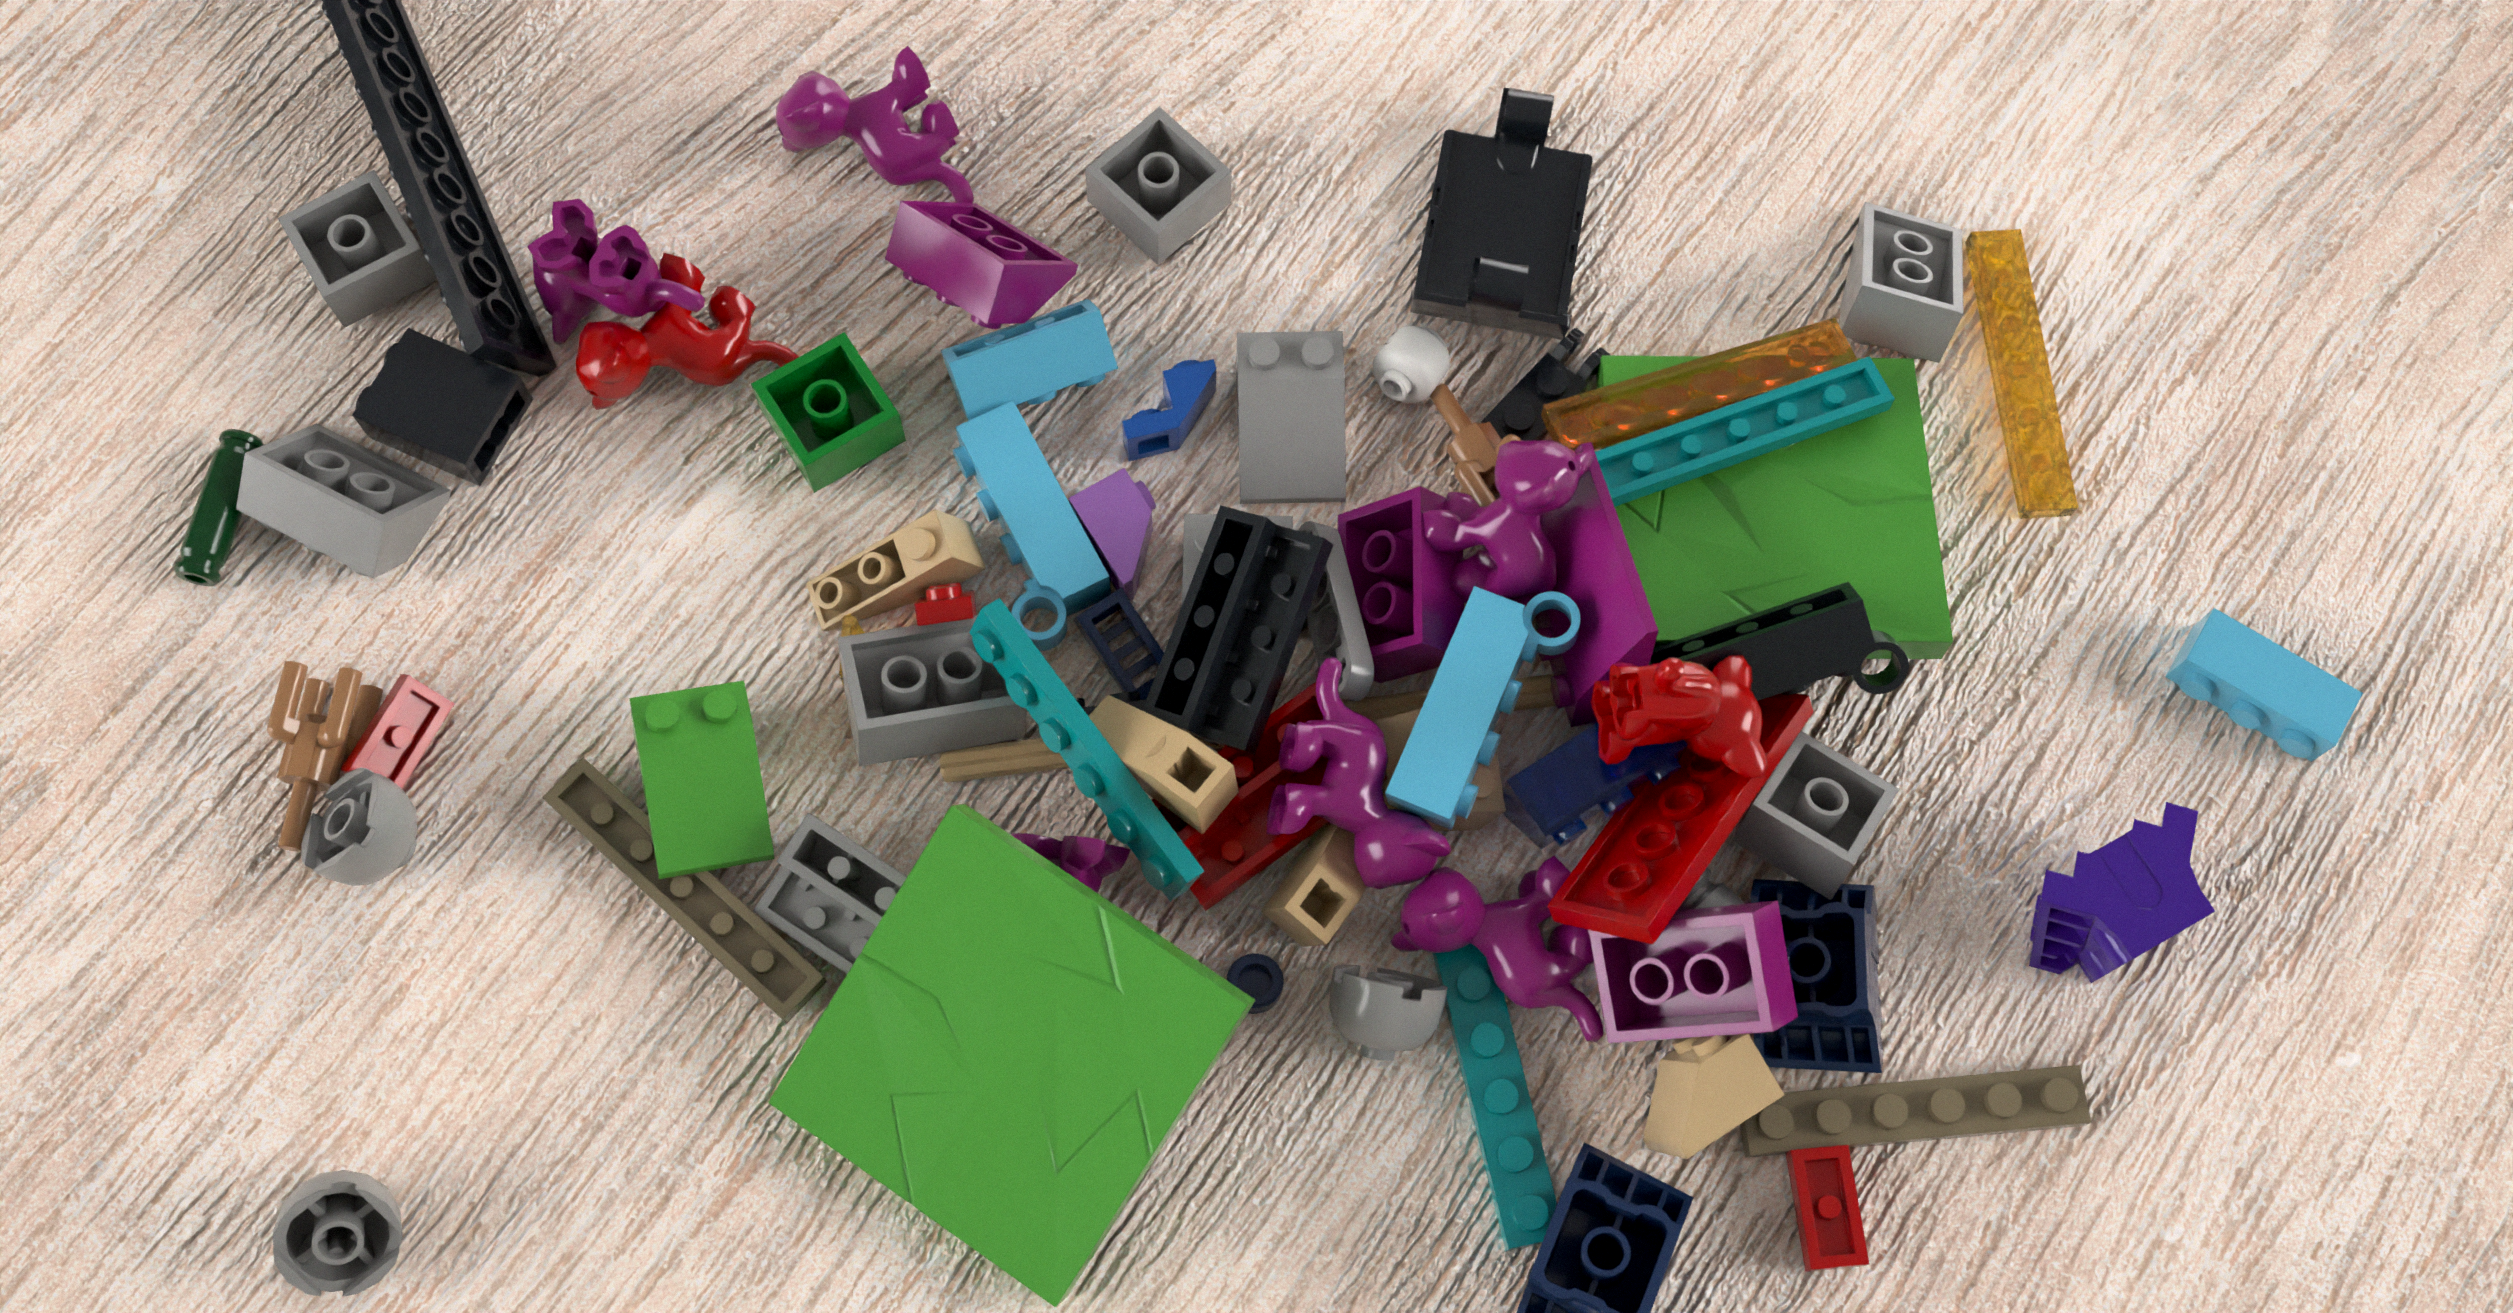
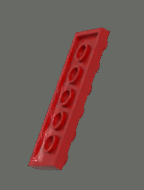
(1668, 836)

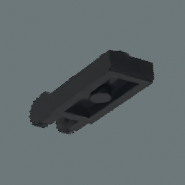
(1545, 383)

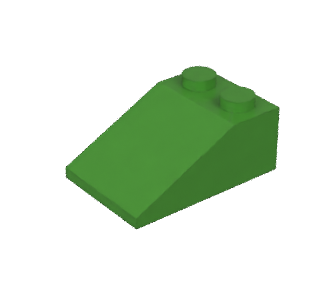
(701, 779)

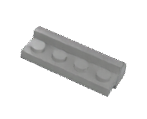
(829, 892)

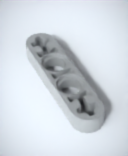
(1337, 620)

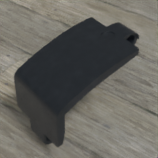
(1504, 224)

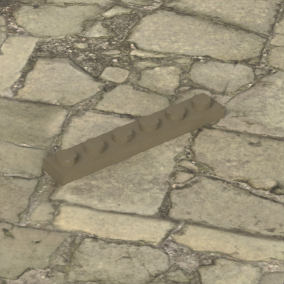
(693, 900)
(1919, 1111)

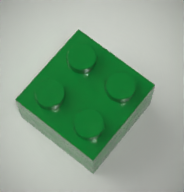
(829, 412)

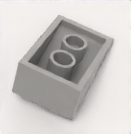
(1903, 283)
(1291, 417)

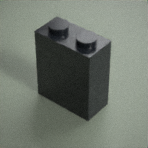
(442, 406)

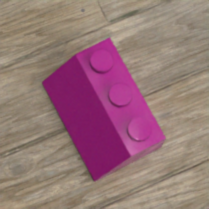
(976, 261)

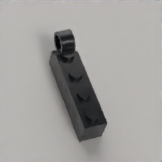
(1798, 645)

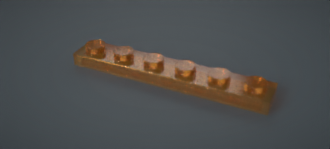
(1696, 386)

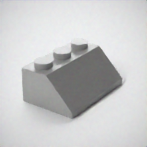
(339, 499)
(923, 693)

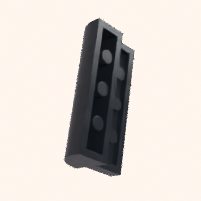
(1237, 629)

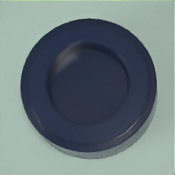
(1259, 978)

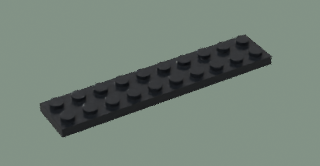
(439, 185)

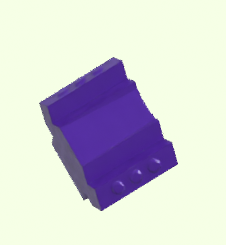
(2120, 899)

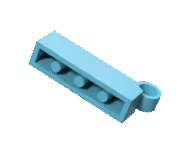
(1035, 518)
(1467, 700)

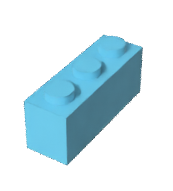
(1031, 359)
(2263, 686)

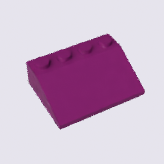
(1606, 587)

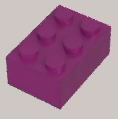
(1401, 583)
(1701, 978)

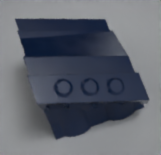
(1833, 978)
(1606, 1240)

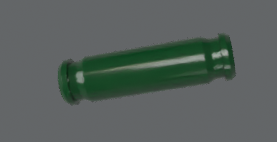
(215, 513)

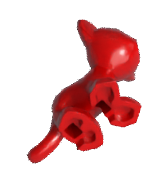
(618, 357)
(1681, 702)

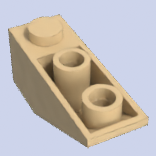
(897, 569)
(1168, 762)
(1318, 889)

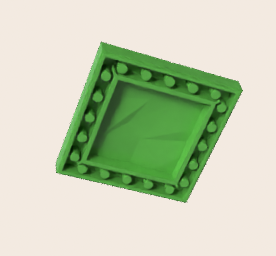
(1798, 523)
(1010, 1052)

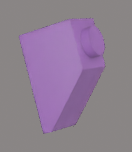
(1119, 526)

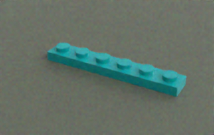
(1743, 430)
(1094, 763)
(1497, 1097)

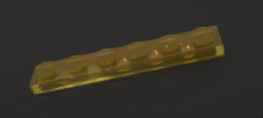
(2021, 374)

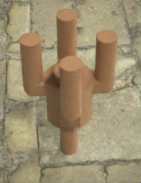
(1472, 449)
(316, 741)

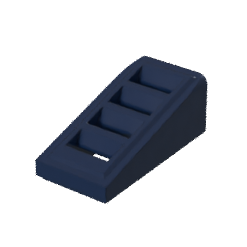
(1086, 624)

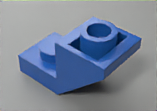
(1187, 393)

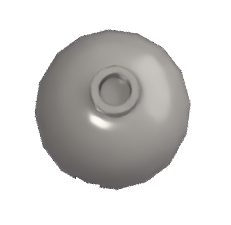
(363, 831)
(1385, 1009)
(337, 1233)

